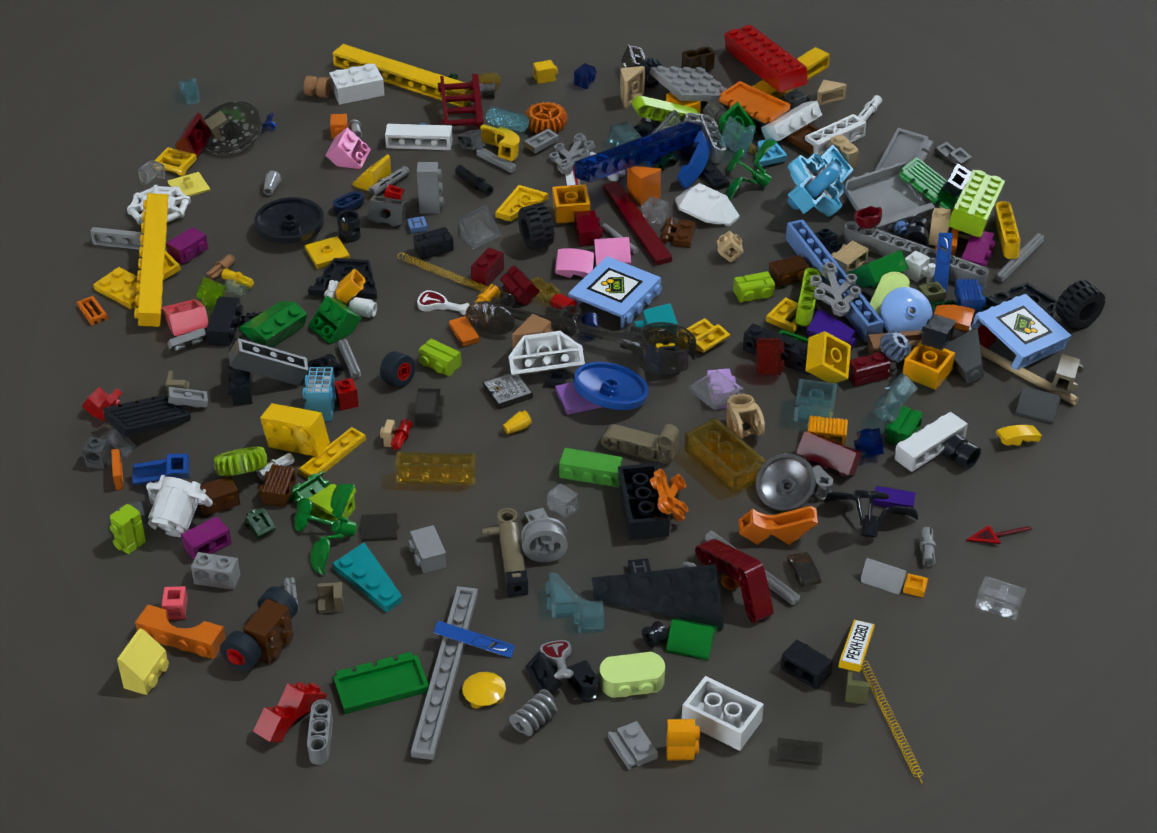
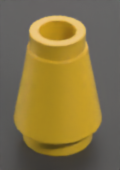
(518, 422)

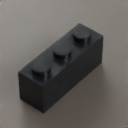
(224, 321)

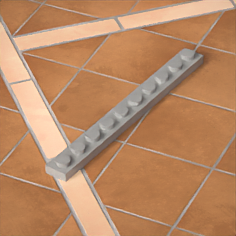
(443, 677)

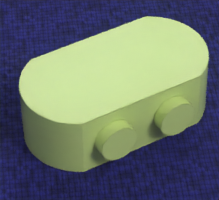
(887, 284)
(632, 674)

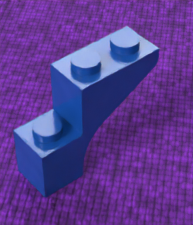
(173, 466)

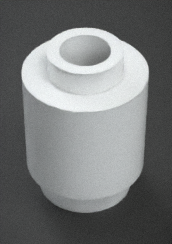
(363, 307)

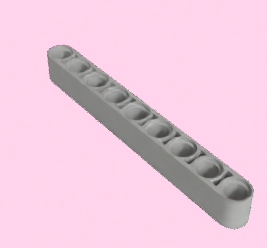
(885, 244)

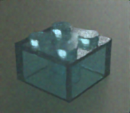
(814, 399)

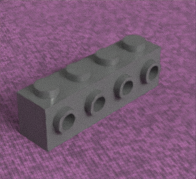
(268, 362)

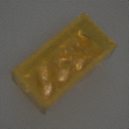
(724, 454)

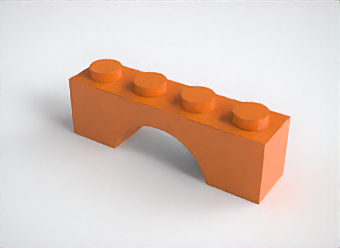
(201, 639)

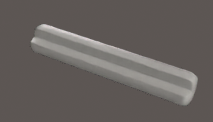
(494, 159)
(349, 358)

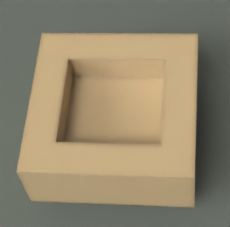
(387, 432)

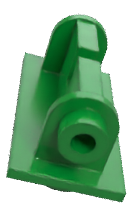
(313, 483)

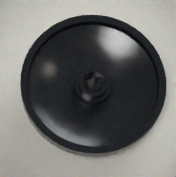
(289, 220)

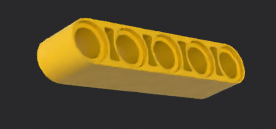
(1007, 230)

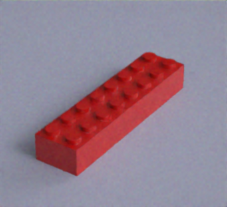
(766, 58)

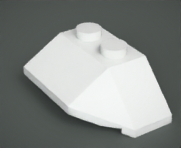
(707, 205)
(545, 353)

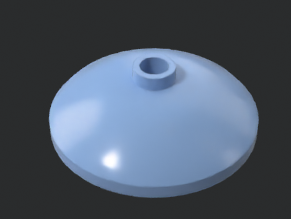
(896, 310)

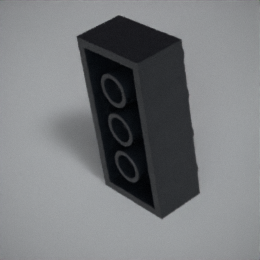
(640, 502)

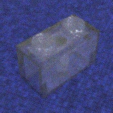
(1000, 598)

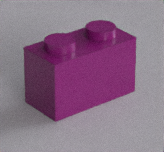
(187, 245)
(206, 537)

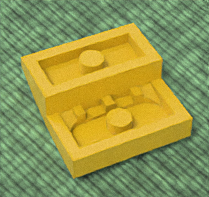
(707, 334)

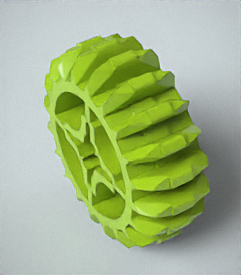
(240, 461)

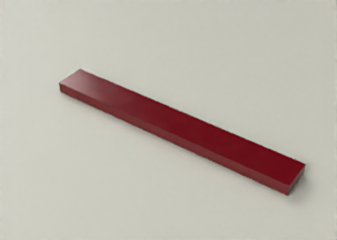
(637, 223)

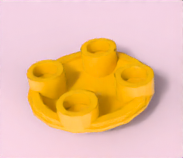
(484, 689)

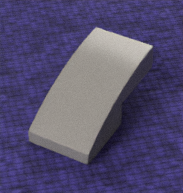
(951, 154)

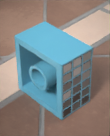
(320, 391)

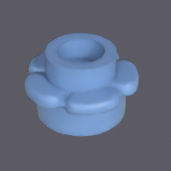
(900, 228)

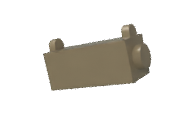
(1066, 373)

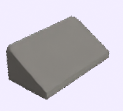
(883, 576)

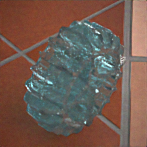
(507, 119)

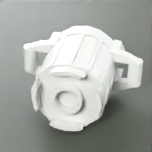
(175, 504)

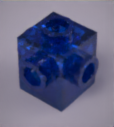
(869, 442)

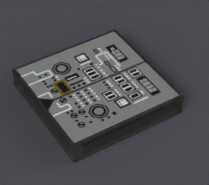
(507, 390)

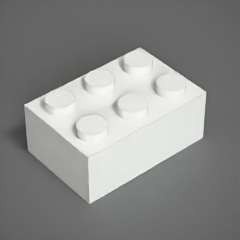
(356, 83)
(723, 712)

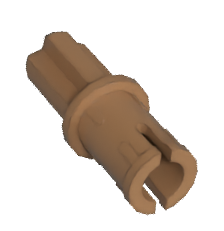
(219, 266)

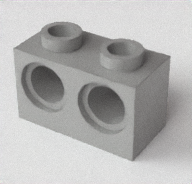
(215, 571)

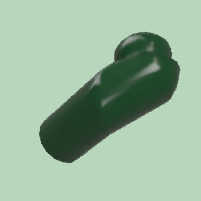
(664, 160)

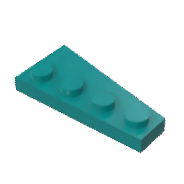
(368, 576)

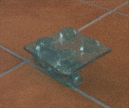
(737, 136)

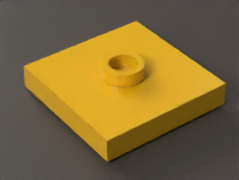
(325, 251)

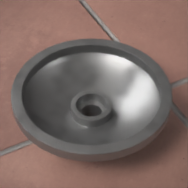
(783, 471)

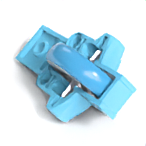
(825, 185)

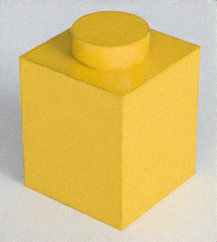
(544, 71)

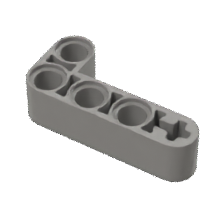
(712, 134)

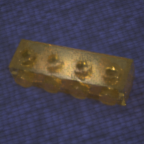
(436, 468)

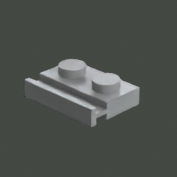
(633, 745)

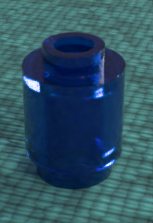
(590, 319)

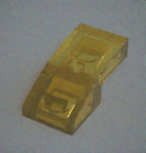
(546, 290)

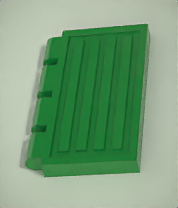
(929, 182)
(381, 683)

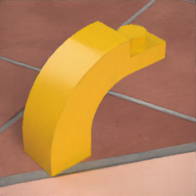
(504, 139)

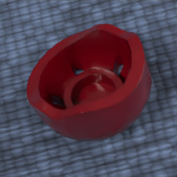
(868, 217)

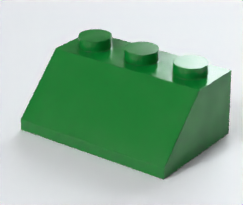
(872, 272)
(275, 323)

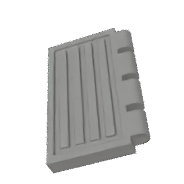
(905, 147)

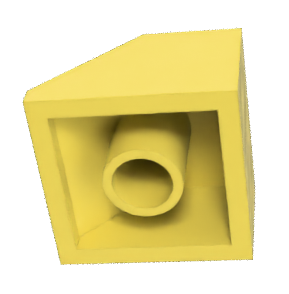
(142, 663)

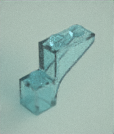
(891, 402)
(565, 603)

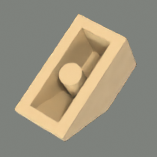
(939, 224)

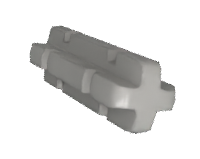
(289, 586)

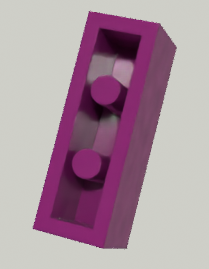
(979, 249)

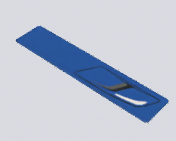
(943, 259)
(474, 639)

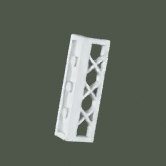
(852, 132)

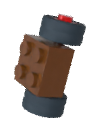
(264, 633)

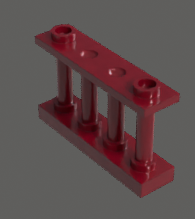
(473, 97)

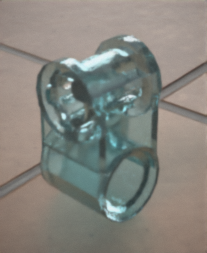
(190, 91)

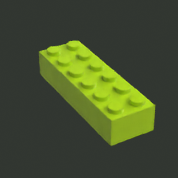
(976, 203)

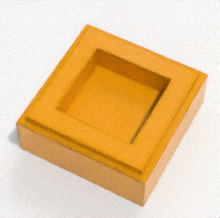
(915, 585)

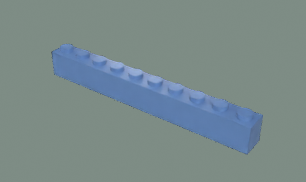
(805, 243)

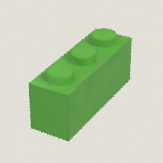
(589, 467)

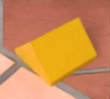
(370, 177)

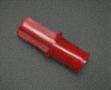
(401, 434)

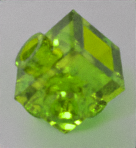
(209, 291)

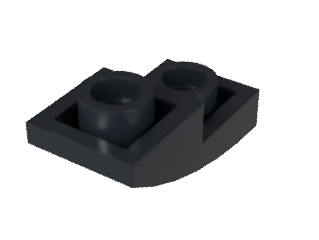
(829, 240)

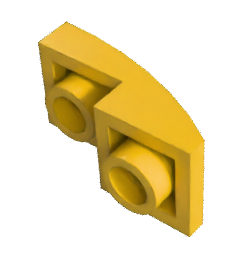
(1017, 433)

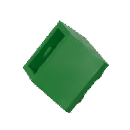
(334, 320)

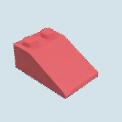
(185, 317)

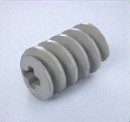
(534, 713)

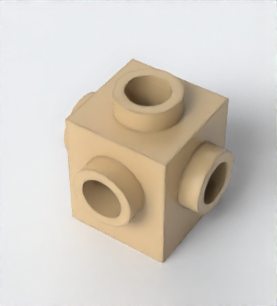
(730, 246)

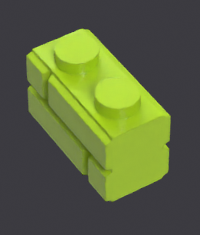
(753, 286)
(439, 357)
(127, 529)

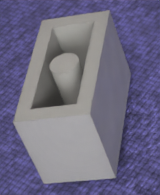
(427, 549)

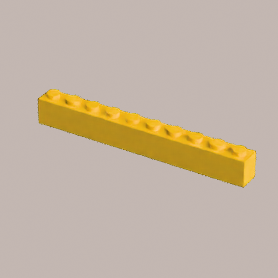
(398, 73)
(152, 261)

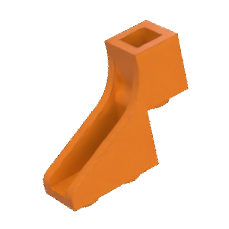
(785, 526)

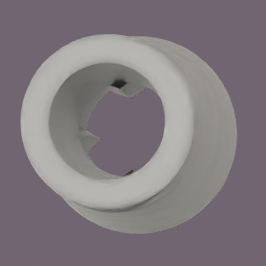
(272, 180)

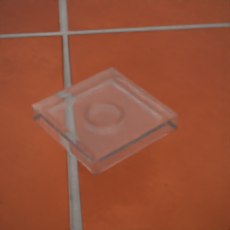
(715, 389)

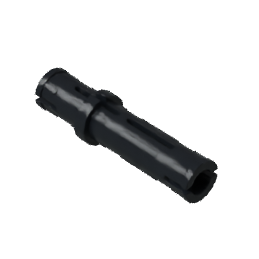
(477, 182)

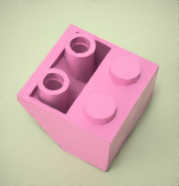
(348, 150)

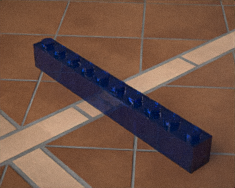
(636, 152)

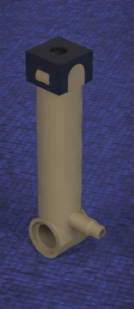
(511, 551)

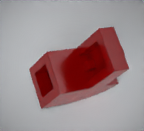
(100, 399)

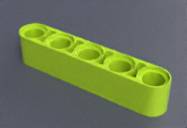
(659, 109)
(806, 300)

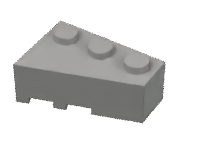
(429, 187)

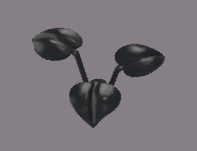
(870, 523)

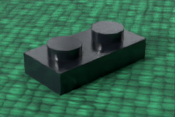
(543, 673)

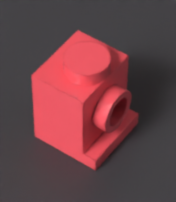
(175, 602)

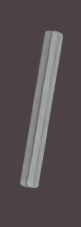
(1024, 253)

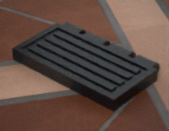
(145, 415)

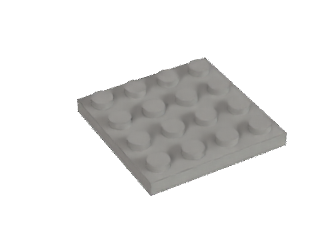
(688, 83)

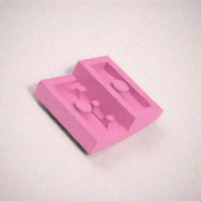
(574, 261)

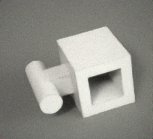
(919, 267)

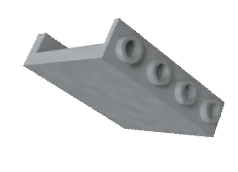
(891, 193)

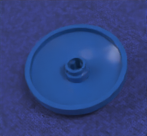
(610, 385)

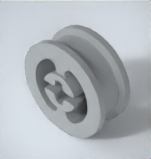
(544, 539)

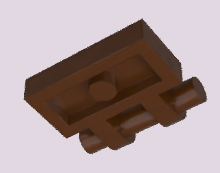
(684, 232)

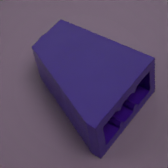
(825, 322)

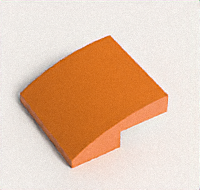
(961, 314)

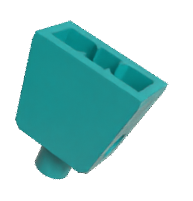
(657, 314)

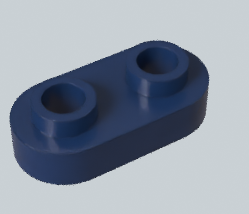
(348, 201)

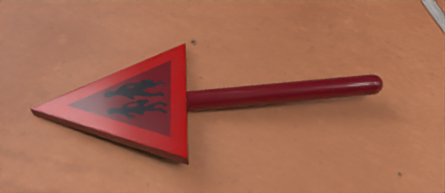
(987, 534)

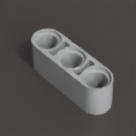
(320, 732)

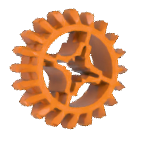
(546, 116)

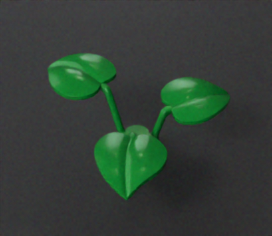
(759, 176)
(341, 527)

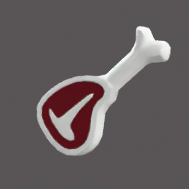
(433, 300)

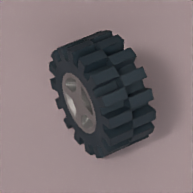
(650, 81)

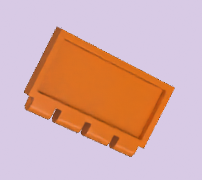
(754, 102)

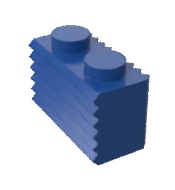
(969, 294)

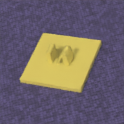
(190, 184)

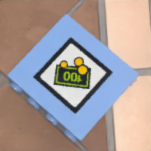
(617, 289)
(1024, 329)

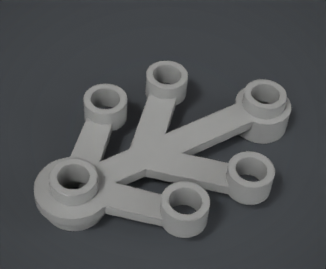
(566, 166)
(839, 306)

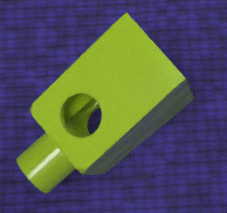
(321, 504)

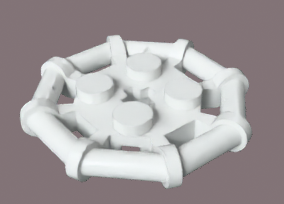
(181, 198)

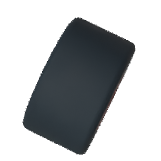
(397, 369)

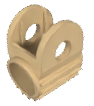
(743, 408)

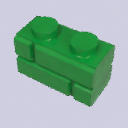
(904, 425)

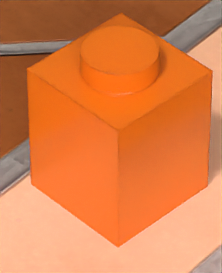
(337, 124)

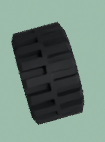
(536, 226)
(1080, 304)

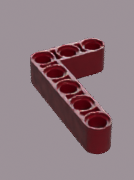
(745, 570)

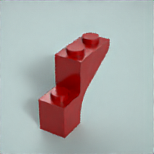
(293, 704)

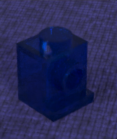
(584, 75)

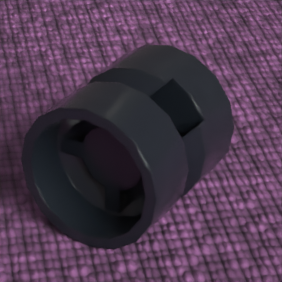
(646, 126)
(348, 226)
(918, 231)
(964, 453)

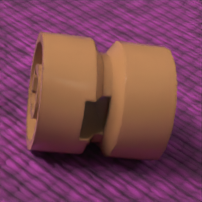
(315, 86)

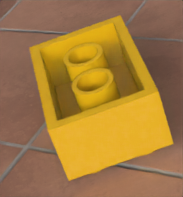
(295, 430)

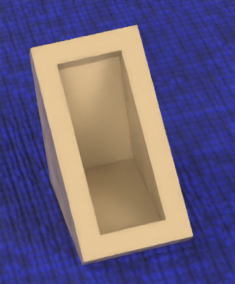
(831, 92)

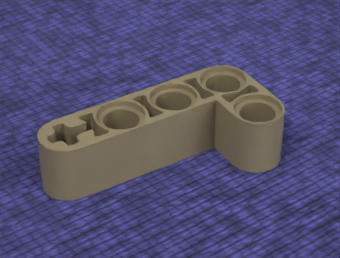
(641, 444)

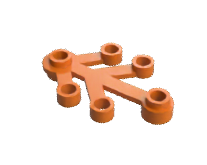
(667, 495)

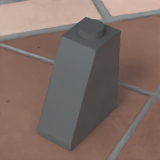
(967, 356)

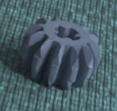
(895, 346)

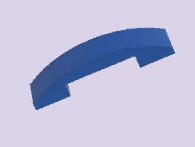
(691, 172)

